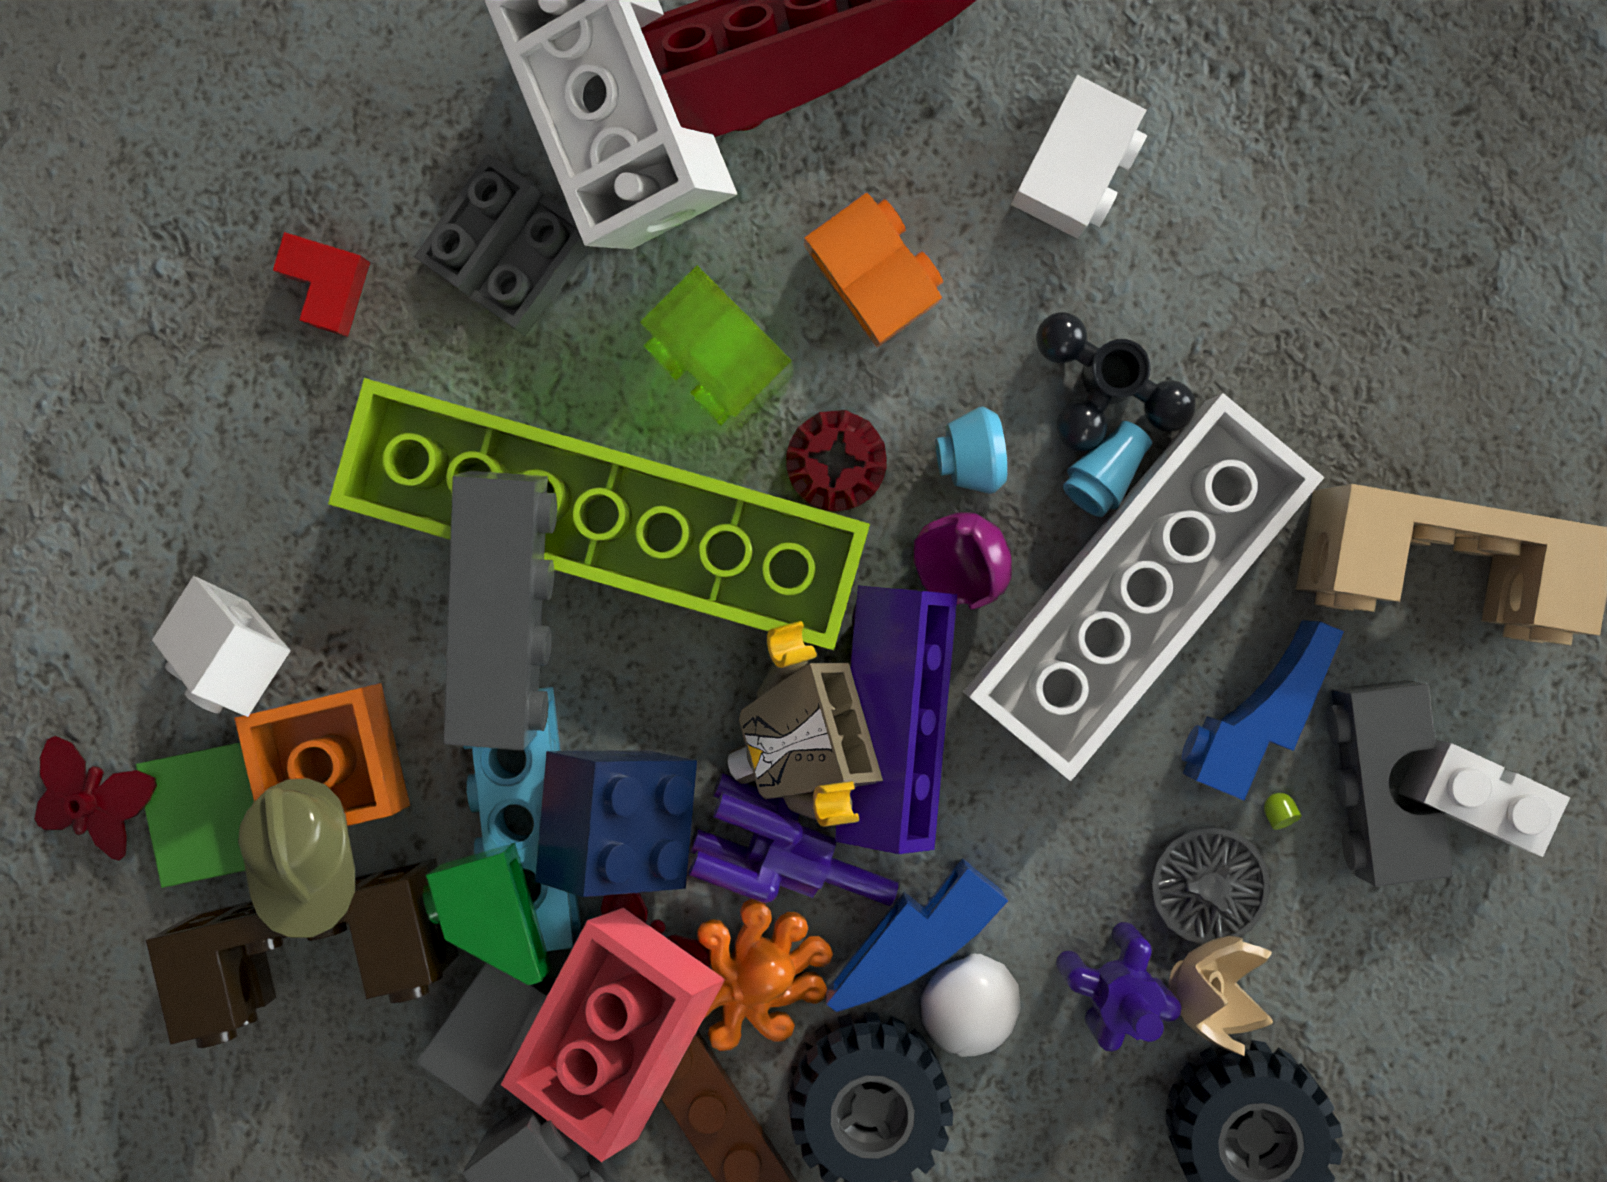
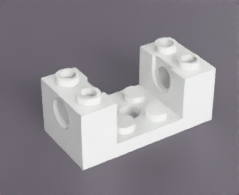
(630, 162)

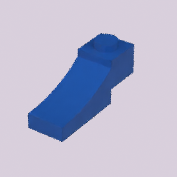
(1230, 749)

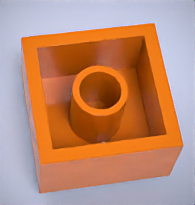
(334, 741)

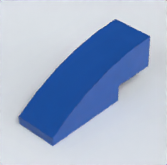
(917, 937)

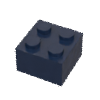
(615, 822)

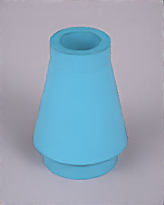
(1104, 473)

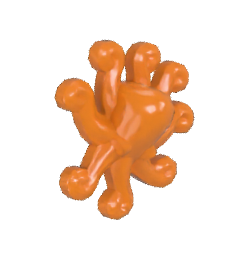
(762, 972)

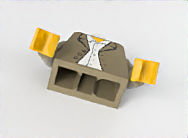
(805, 734)

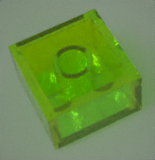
(717, 347)

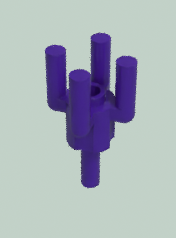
(777, 854)
(1122, 992)

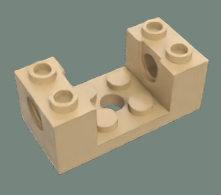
(1542, 575)

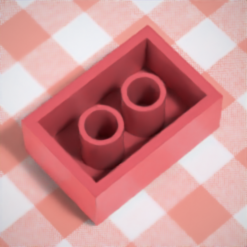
(611, 1032)

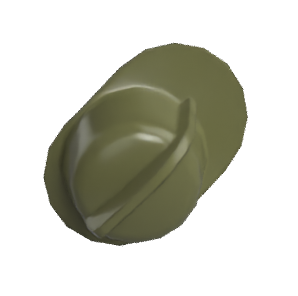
(298, 858)

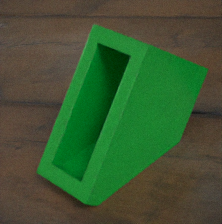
(489, 912)

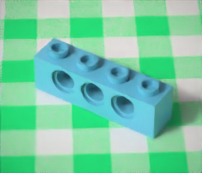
(492, 791)

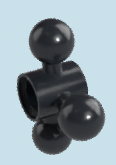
(1083, 423)

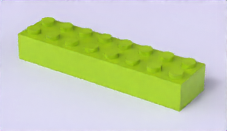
(616, 513)

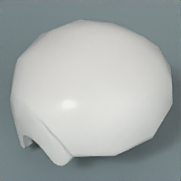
(970, 1005)

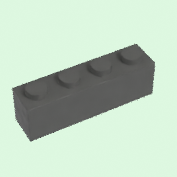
(497, 609)

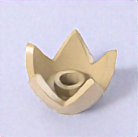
(1210, 992)

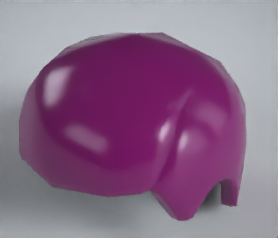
(963, 558)

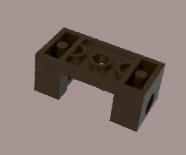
(217, 969)

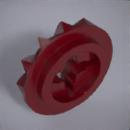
(854, 484)

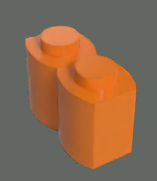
(873, 268)

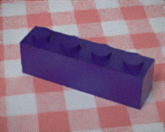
(903, 688)

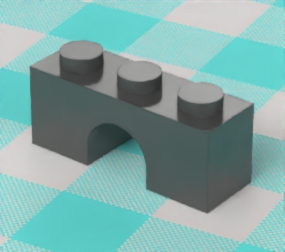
(1373, 732)

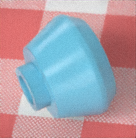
(974, 451)

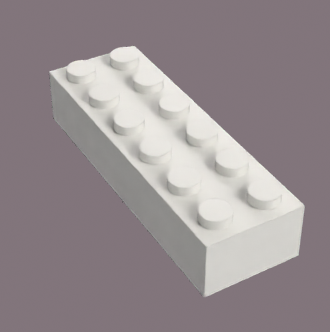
(1143, 584)

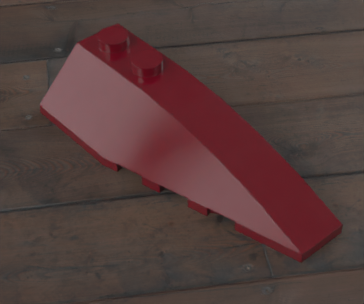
(756, 59)

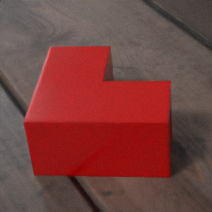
(333, 277)

